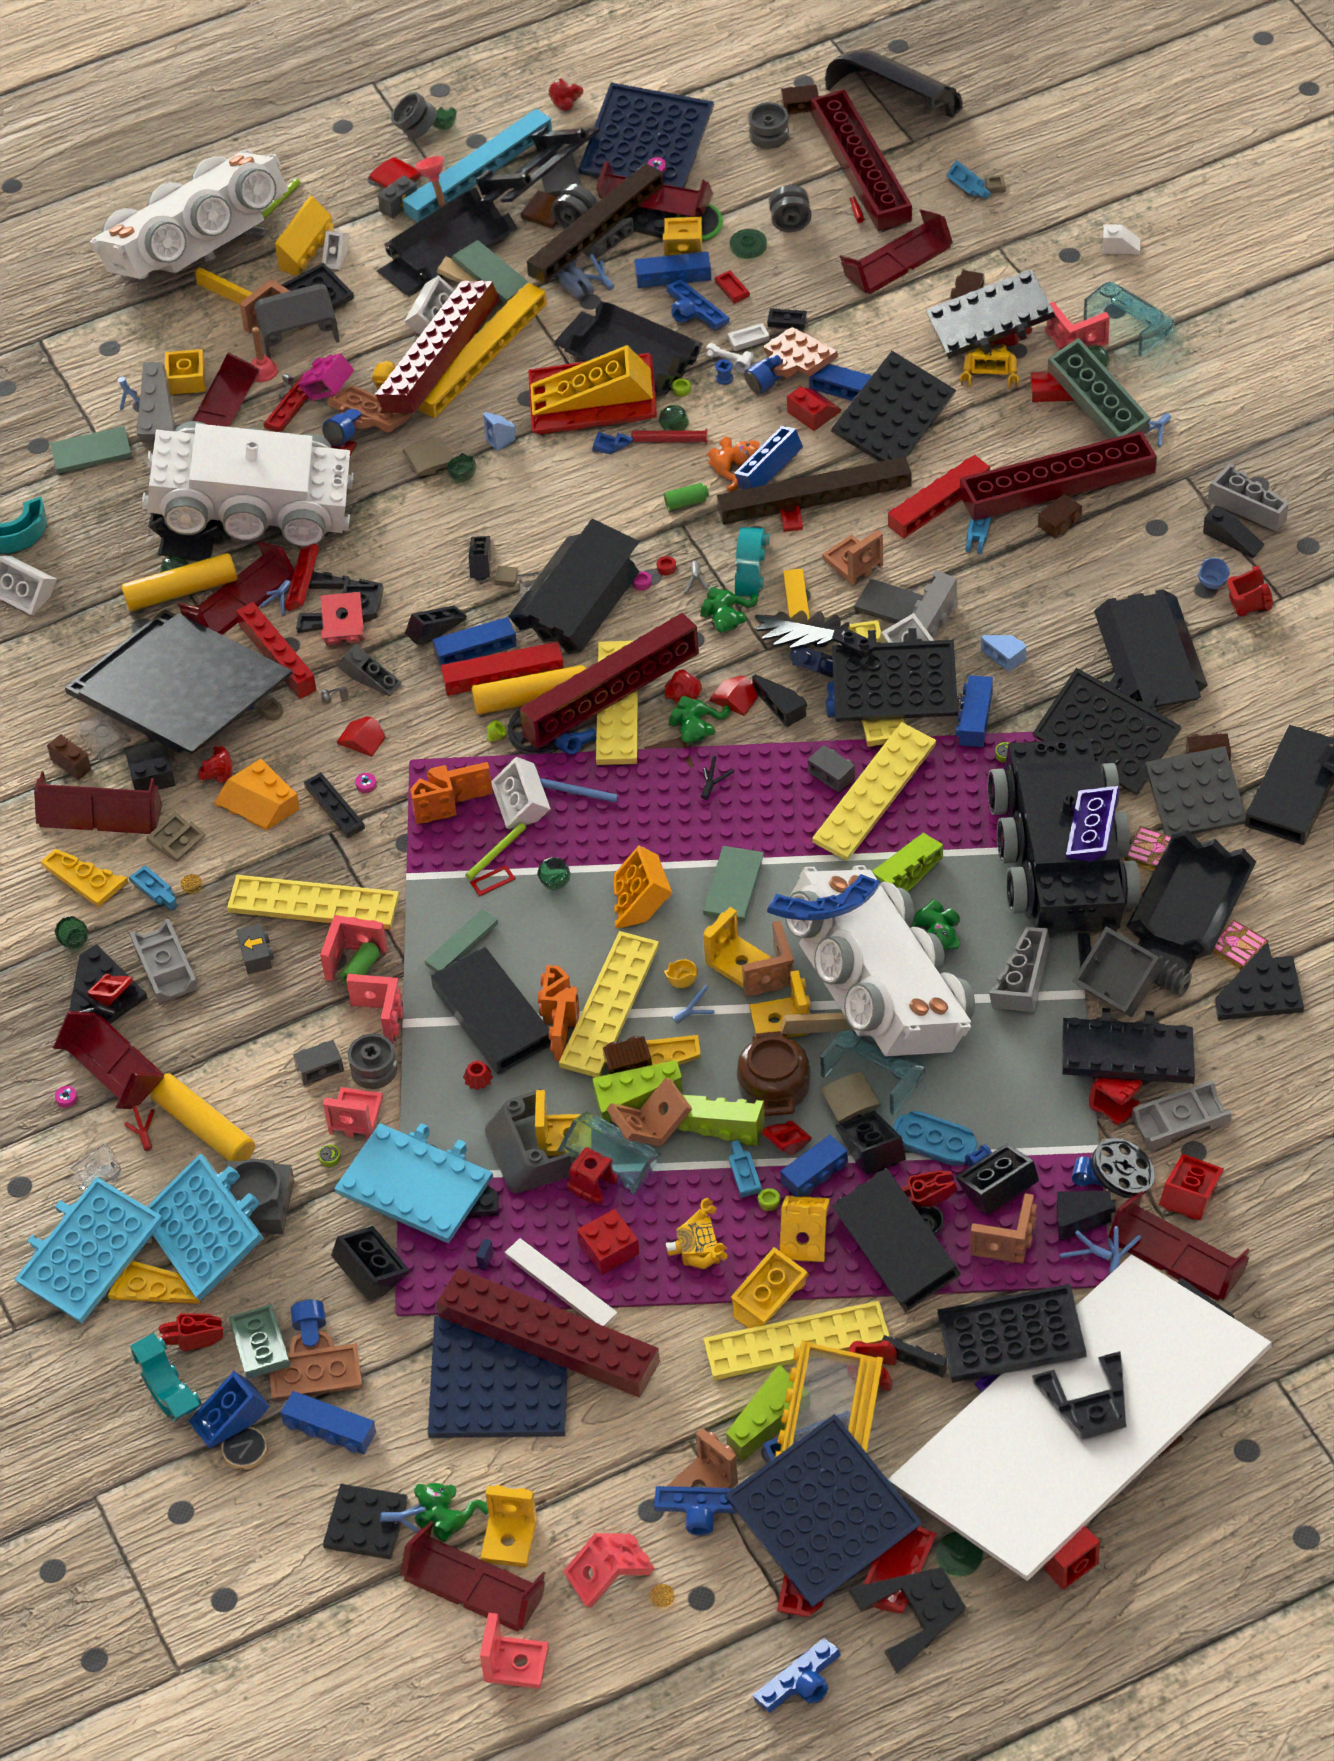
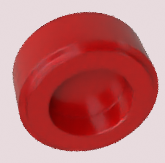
(666, 565)

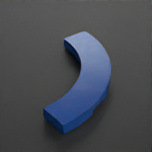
(826, 907)

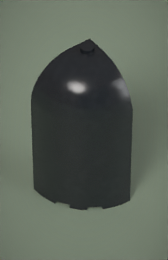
(866, 60)

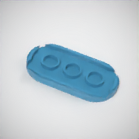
(935, 1137)

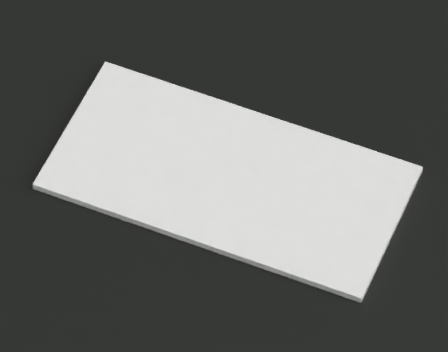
(1019, 1473)

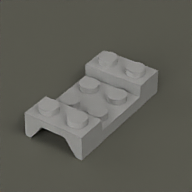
(164, 962)
(1180, 1114)

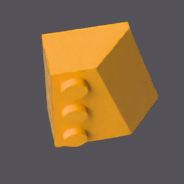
(258, 796)
(639, 888)

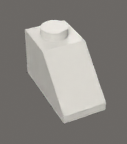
(1120, 240)
(335, 249)

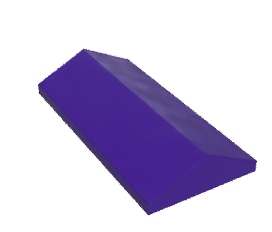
(1092, 823)

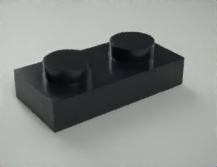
(787, 318)

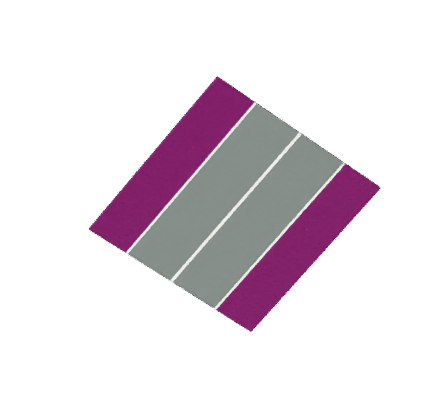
(996, 1082)

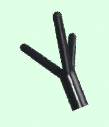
(708, 778)
(98, 1006)

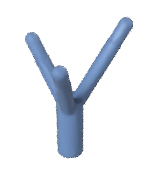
(602, 277)
(127, 390)
(1159, 425)
(278, 593)
(689, 1011)
(1101, 1252)
(1116, 1256)
(399, 1516)

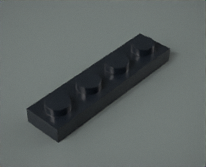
(334, 805)

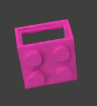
(328, 372)

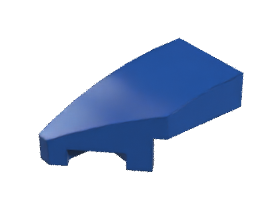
(609, 444)

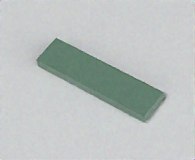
(462, 941)

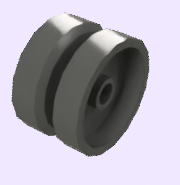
(413, 115)
(768, 125)
(572, 204)
(790, 208)
(372, 1061)

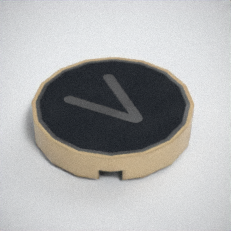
(245, 1449)

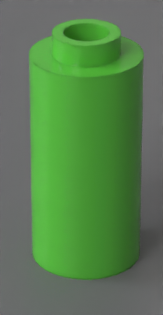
(685, 496)
(361, 961)

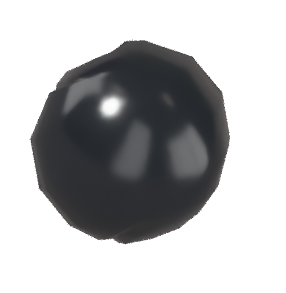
(933, 1218)

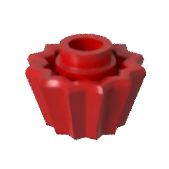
(477, 1075)

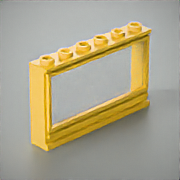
(829, 1384)

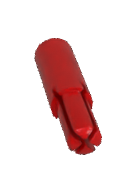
(857, 210)

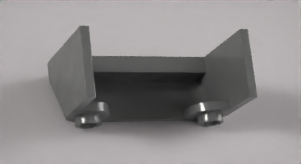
(293, 311)
(522, 1168)

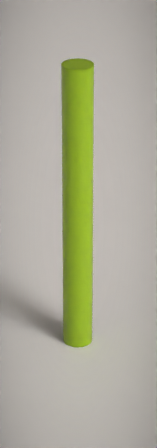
(291, 187)
(495, 851)

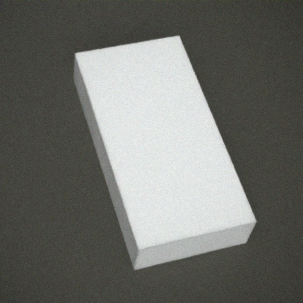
(748, 337)

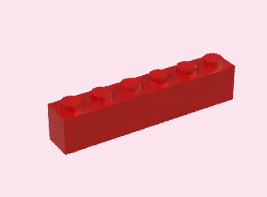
(933, 499)
(276, 648)
(462, 675)

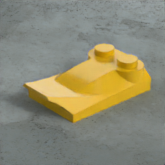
(767, 1289)

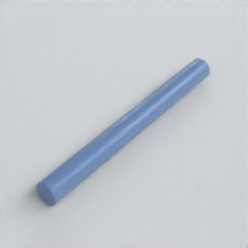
(579, 790)

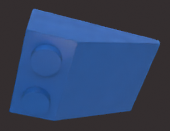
(229, 1410)

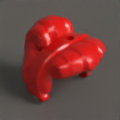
(564, 95)
(682, 685)
(217, 767)

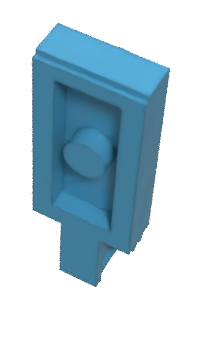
(967, 180)
(154, 887)
(743, 1170)

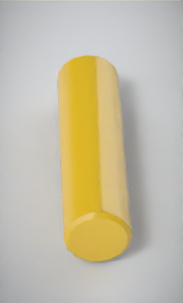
(179, 582)
(519, 690)
(202, 1119)

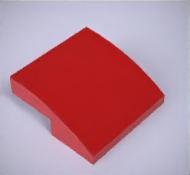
(392, 170)

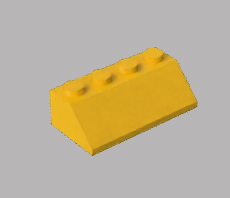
(303, 237)

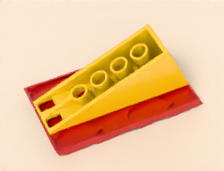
(593, 392)

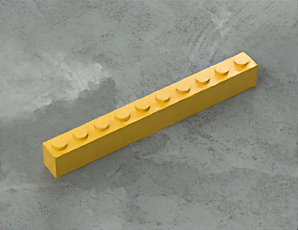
(485, 347)

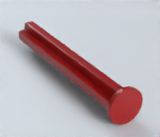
(670, 436)

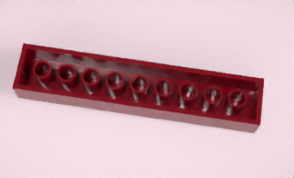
(861, 160)
(437, 347)
(1057, 474)
(609, 680)
(548, 1332)

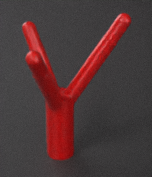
(142, 1131)

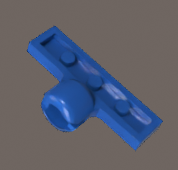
(692, 304)
(697, 1502)
(800, 1678)

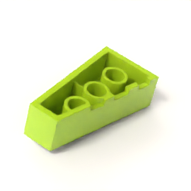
(910, 863)
(633, 1086)
(725, 1119)
(761, 1416)

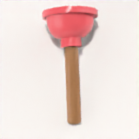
(432, 168)
(267, 367)

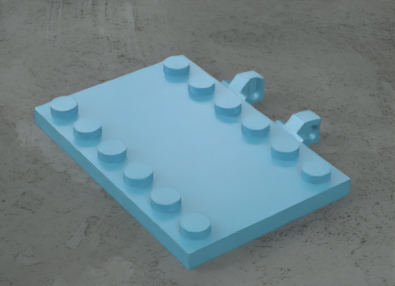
(415, 1181)
(204, 1224)
(88, 1249)

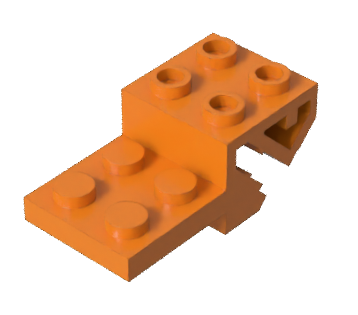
(438, 796)
(558, 1007)

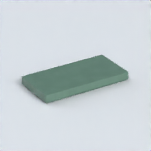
(486, 266)
(90, 449)
(733, 882)
(259, 1341)

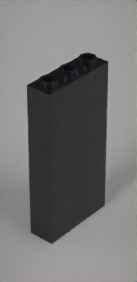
(1292, 787)
(491, 1010)
(896, 1240)

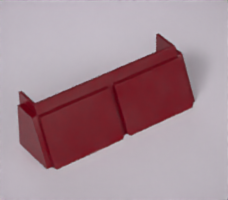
(666, 199)
(900, 255)
(226, 392)
(252, 584)
(97, 808)
(108, 1057)
(1177, 1251)
(470, 1580)

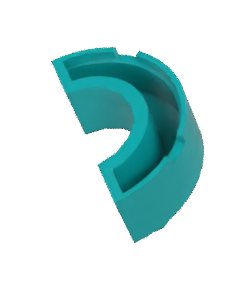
(25, 529)
(749, 555)
(161, 1378)

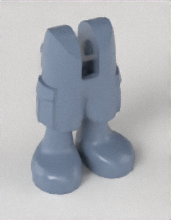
(575, 281)

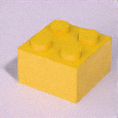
(186, 371)

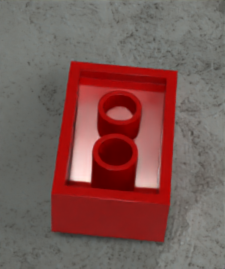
(1190, 1187)

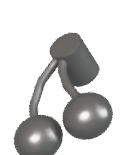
(288, 379)
(326, 696)

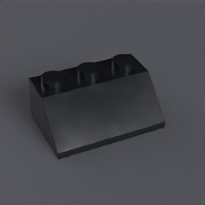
(998, 1178)
(369, 1262)

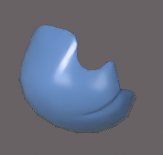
(1213, 573)

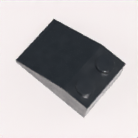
(147, 762)
(872, 1142)

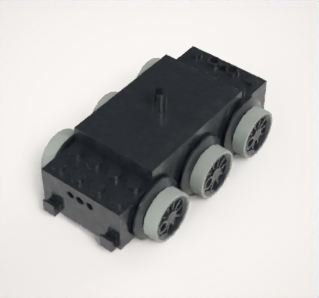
(1039, 799)

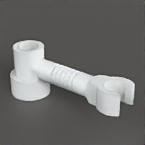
(742, 361)

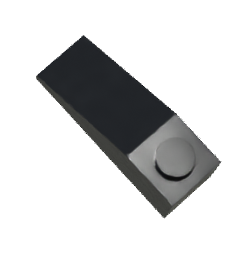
(1231, 532)
(480, 557)
(433, 623)
(781, 700)

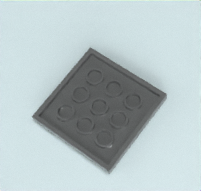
(1195, 792)

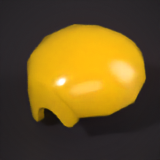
(681, 973)

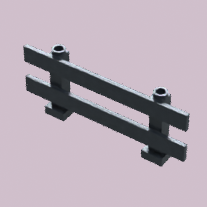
(548, 143)

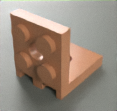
(247, 305)
(861, 556)
(775, 970)
(649, 1122)
(1006, 1243)
(712, 1468)

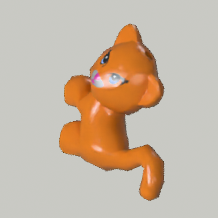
(723, 459)

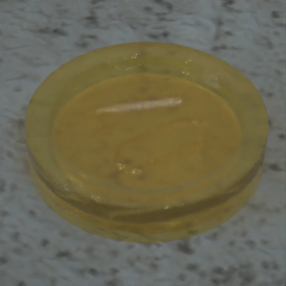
(191, 883)
(662, 1595)

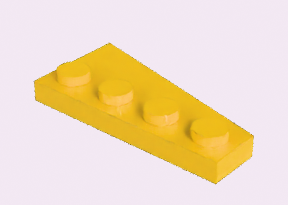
(84, 878)
(677, 1048)
(151, 1284)

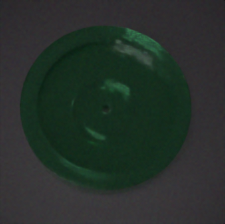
(748, 243)
(958, 1555)

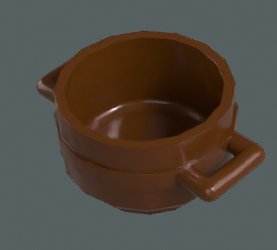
(774, 1072)

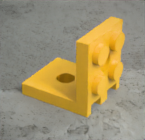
(682, 235)
(726, 948)
(796, 1004)
(550, 1128)
(806, 1216)
(510, 1516)

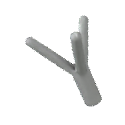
(696, 575)

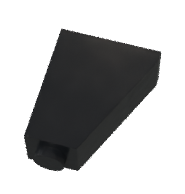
(1083, 1211)

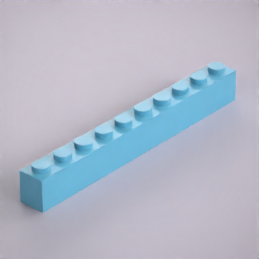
(489, 156)

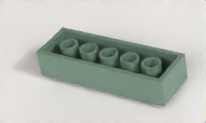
(1097, 391)

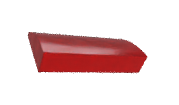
(1047, 389)
(901, 1560)

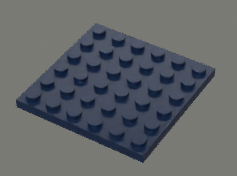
(646, 125)
(492, 1388)
(823, 1510)

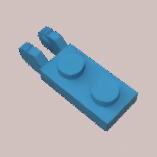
(978, 531)

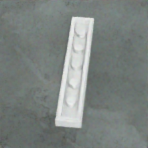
(560, 1283)

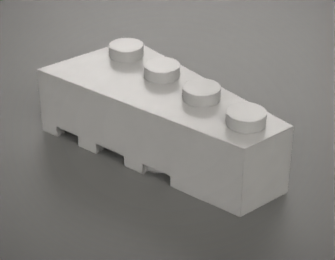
(155, 402)
(1247, 498)
(937, 602)
(1022, 977)

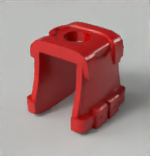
(1249, 592)
(1114, 1098)
(586, 1172)
(885, 1350)

